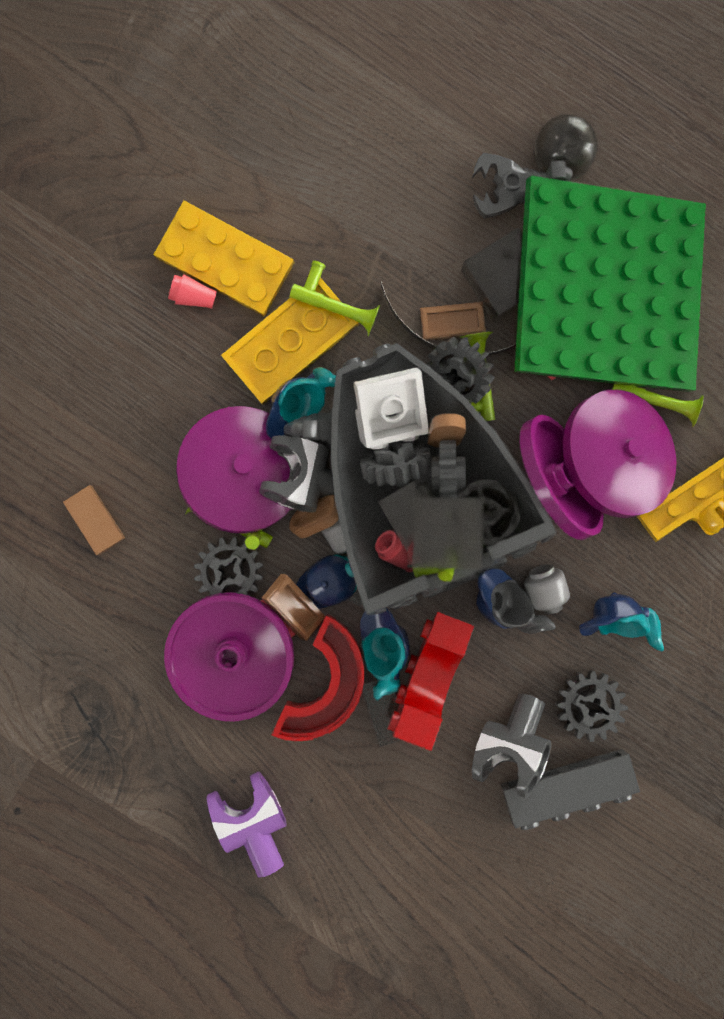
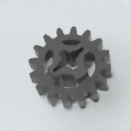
(464, 368)
(396, 464)
(448, 471)
(216, 563)
(585, 716)

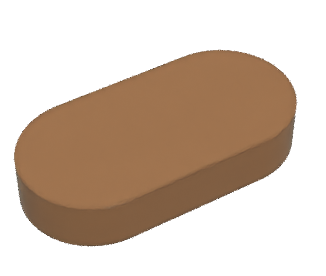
(446, 428)
(306, 524)

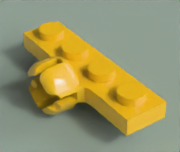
(696, 500)

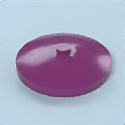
(619, 453)
(545, 465)
(223, 470)
(229, 657)

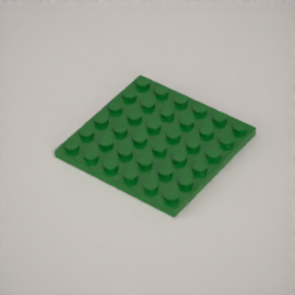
(609, 285)

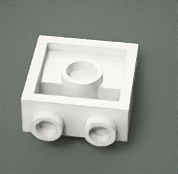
(391, 408)

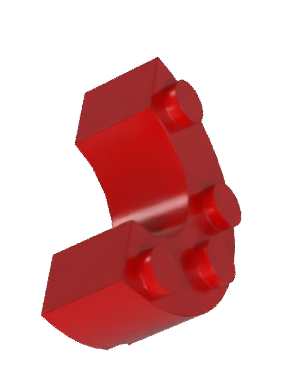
(429, 680)
(339, 700)

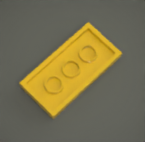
(224, 258)
(286, 344)

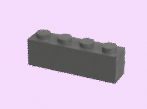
(573, 788)

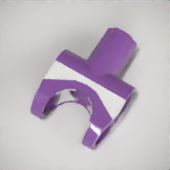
(251, 826)

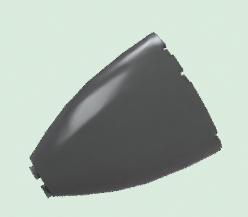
(357, 500)

